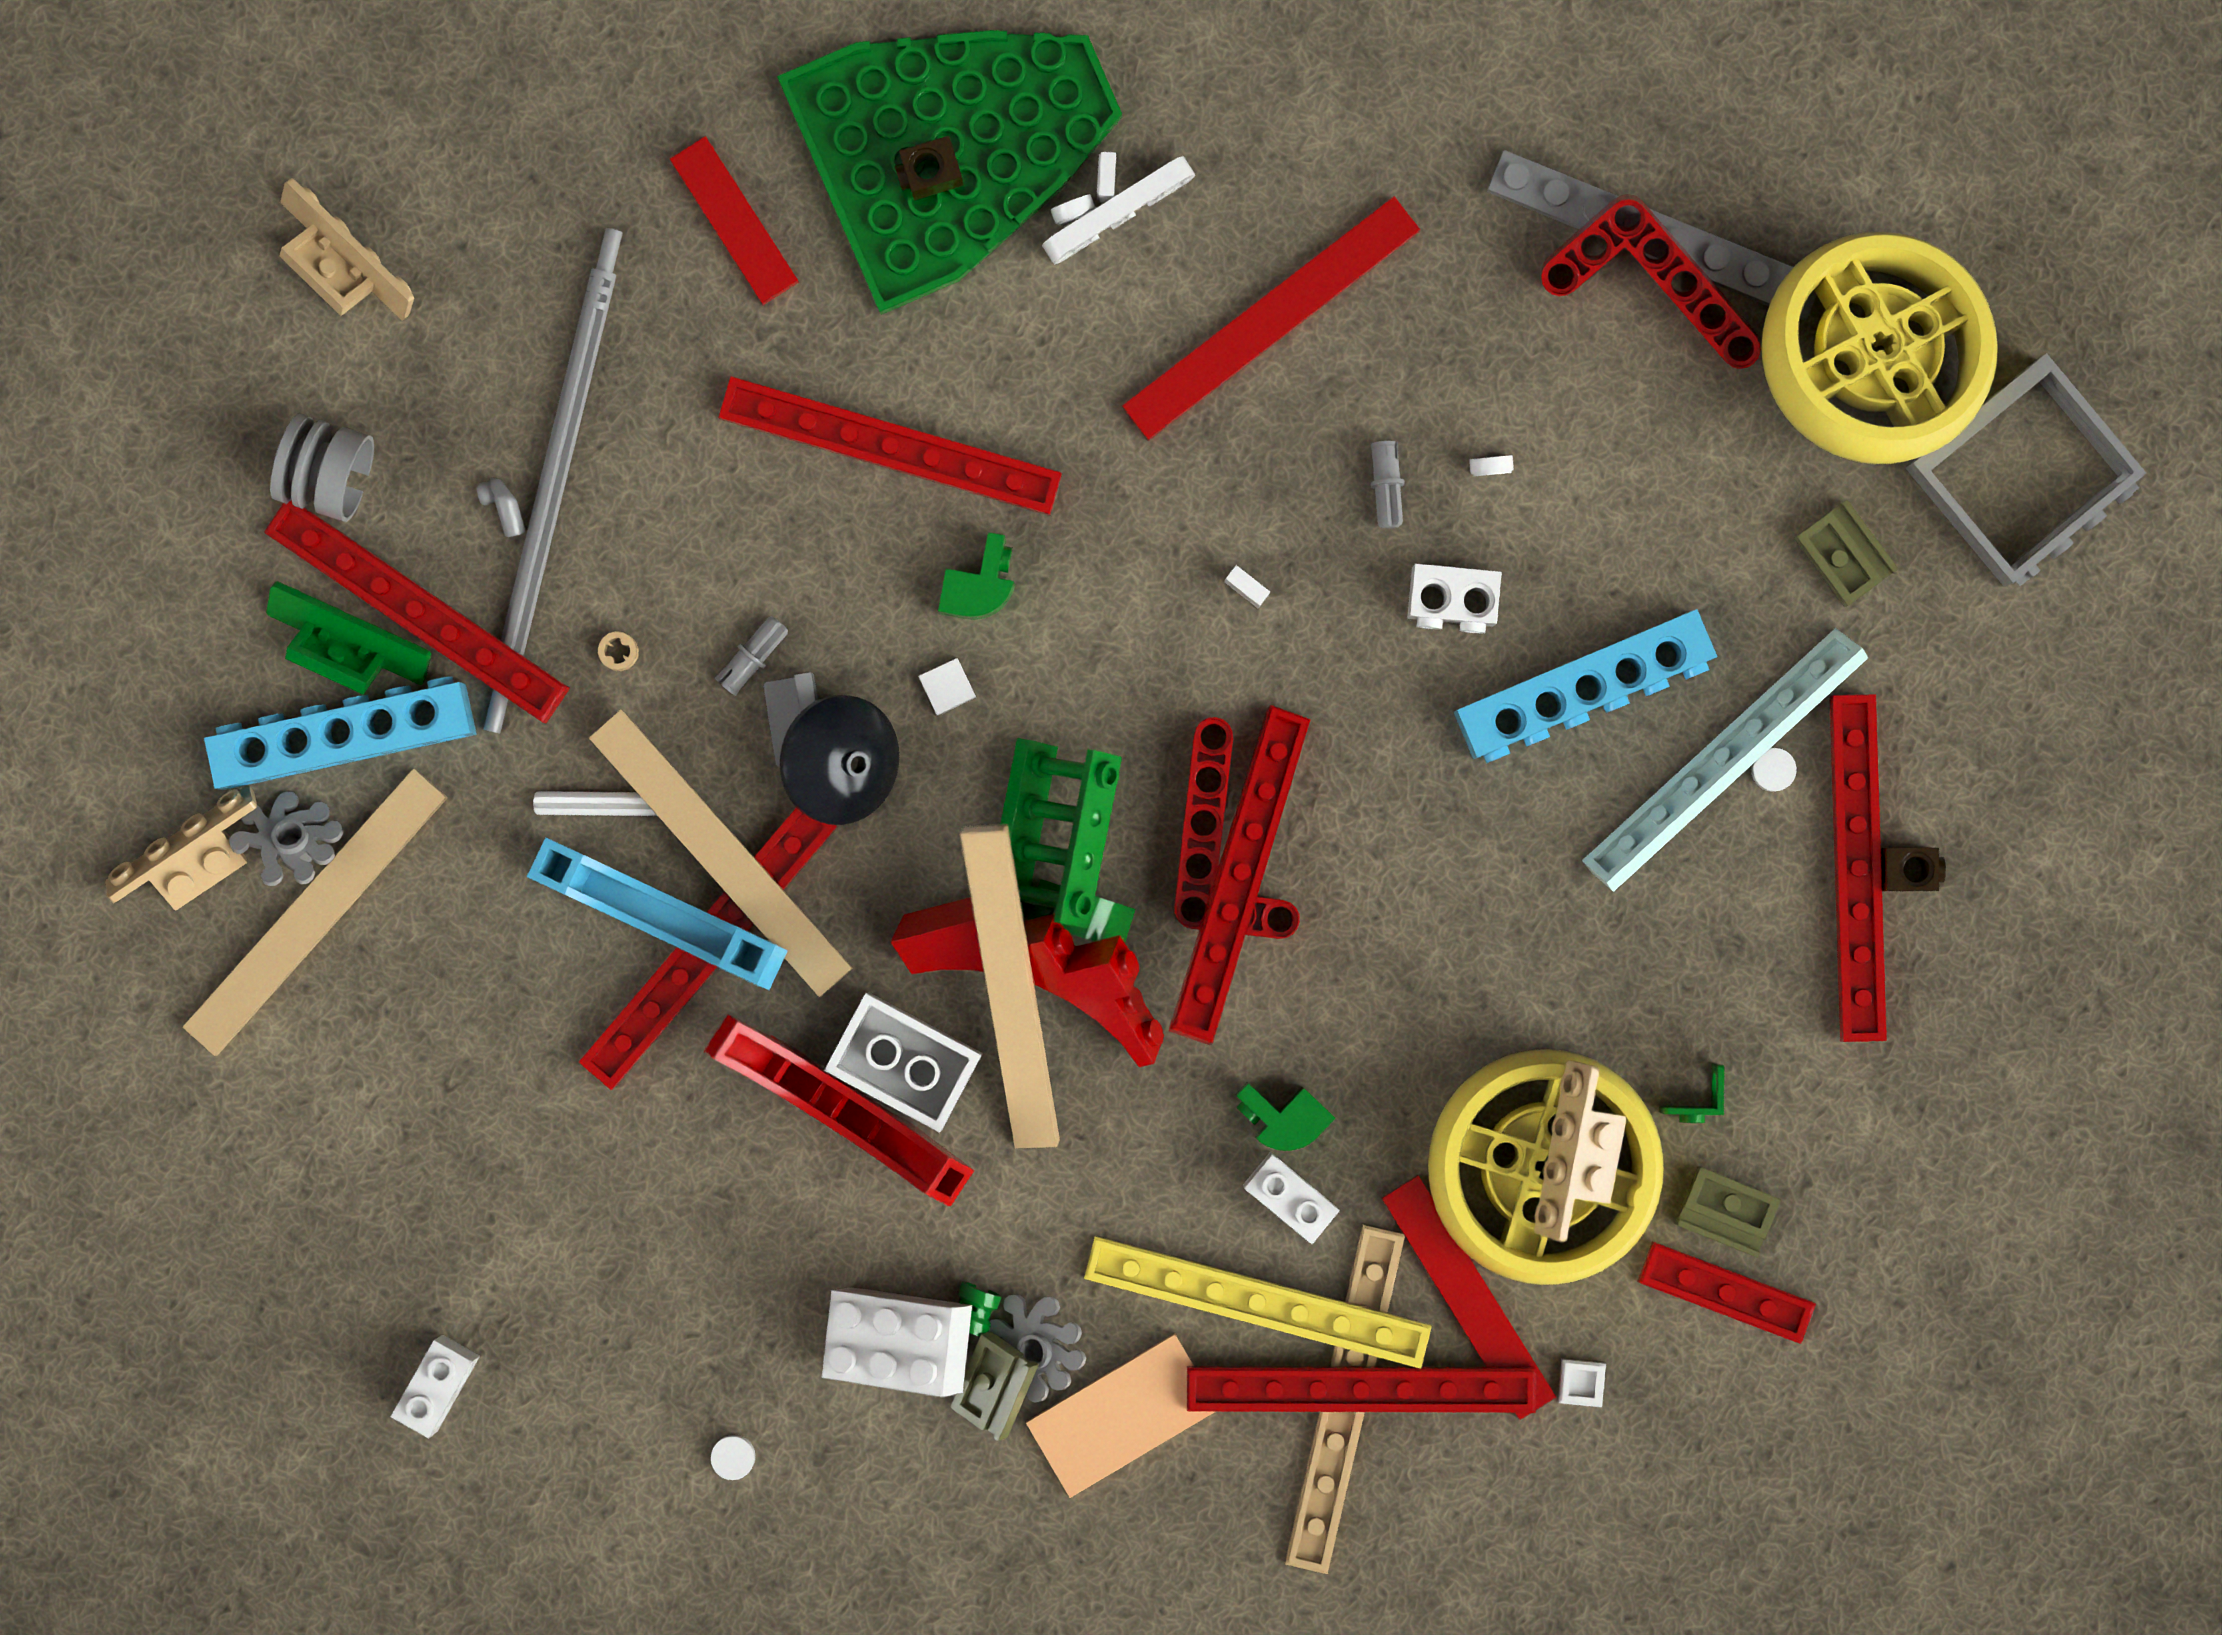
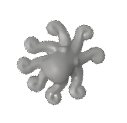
(289, 838)
(1040, 1343)

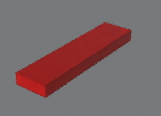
(734, 220)
(1726, 1292)

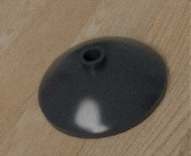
(820, 753)

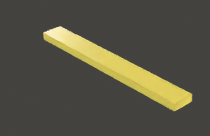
(1258, 1302)

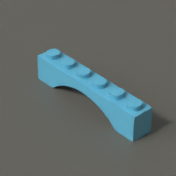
(657, 913)

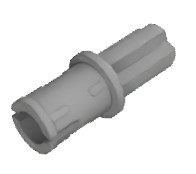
(1387, 484)
(752, 655)

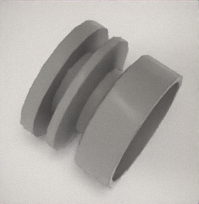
(316, 465)

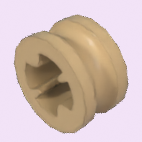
(610, 661)

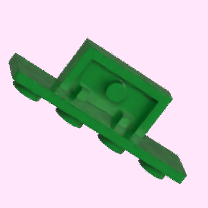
(342, 644)

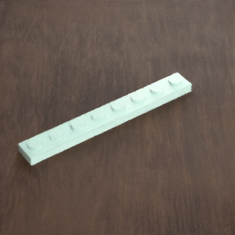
(1725, 759)

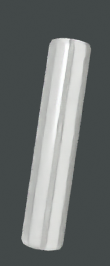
(590, 803)

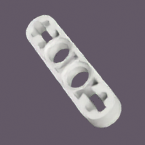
(1118, 209)

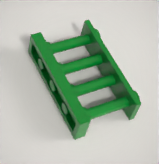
(1024, 814)

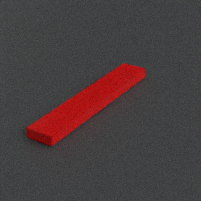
(1461, 1284)

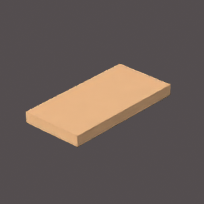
(1117, 1417)

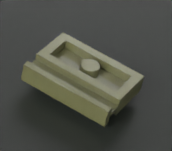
(1846, 553)
(1727, 1211)
(994, 1385)

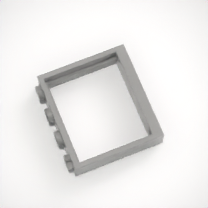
(2087, 516)

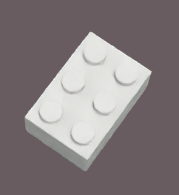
(903, 1062)
(897, 1341)

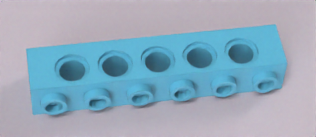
(1684, 634)
(234, 769)

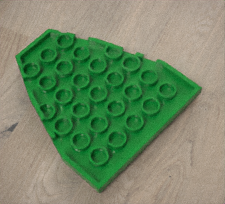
(1018, 122)

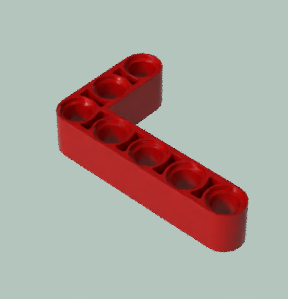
(1661, 270)
(1210, 845)

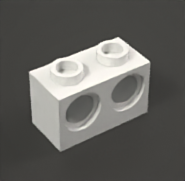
(1454, 585)
(1291, 1198)
(435, 1386)

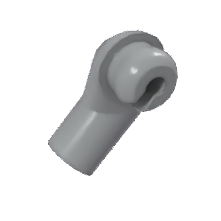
(505, 503)

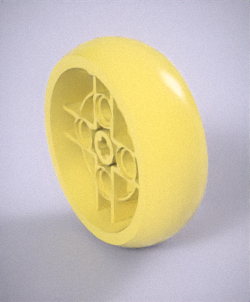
(1840, 278)
(1520, 1250)

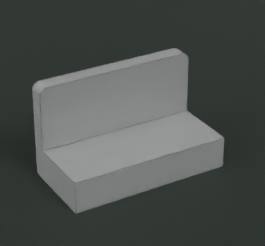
(784, 703)

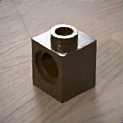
(937, 150)
(1893, 864)

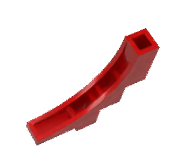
(1091, 976)
(841, 1108)

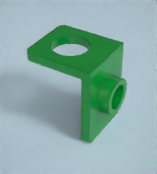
(1697, 1114)

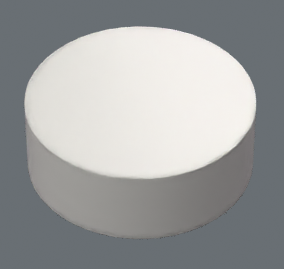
(1073, 209)
(1491, 465)
(1774, 770)
(733, 1457)

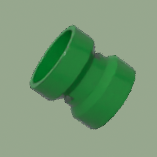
(984, 1304)

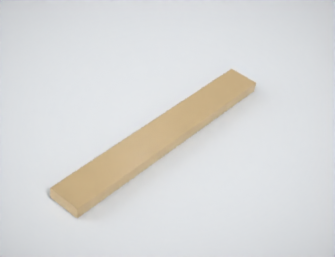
(720, 852)
(315, 912)
(1010, 985)
(1339, 1432)

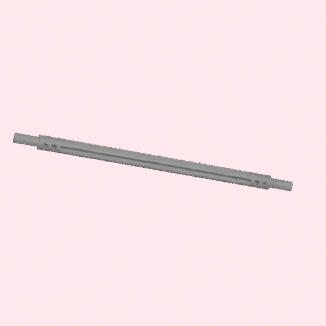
(557, 461)

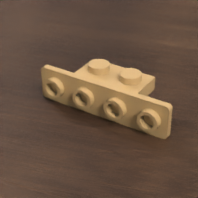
(335, 261)
(190, 858)
(1581, 1152)

